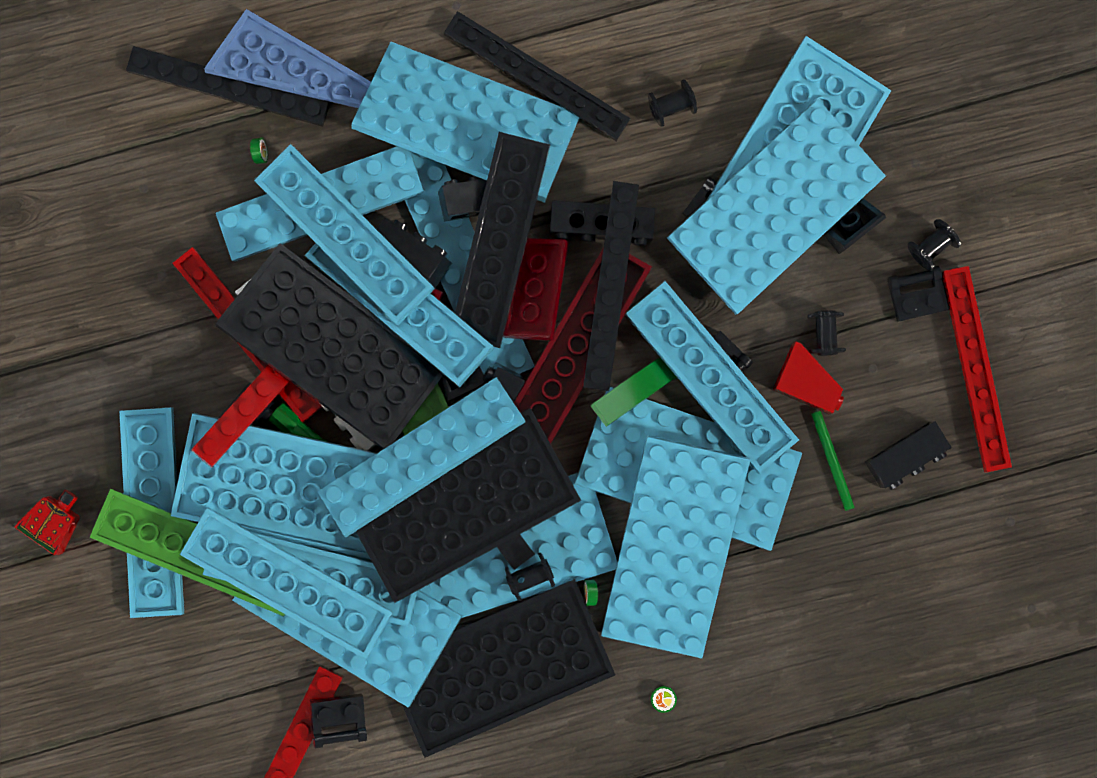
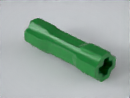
(288, 422)

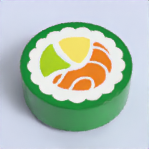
(259, 150)
(590, 592)
(663, 699)

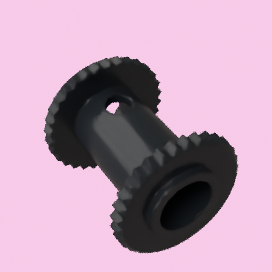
(672, 103)
(934, 244)
(826, 332)
(533, 575)

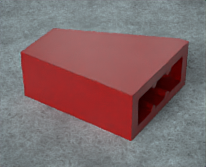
(808, 381)

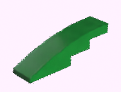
(633, 391)

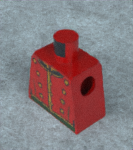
(51, 522)

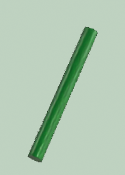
(832, 460)

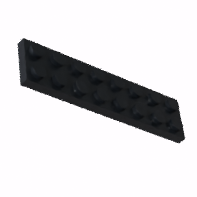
(501, 235)

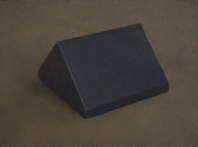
(854, 225)

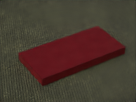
(537, 290)

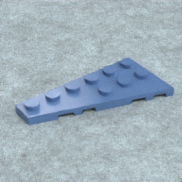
(274, 59)

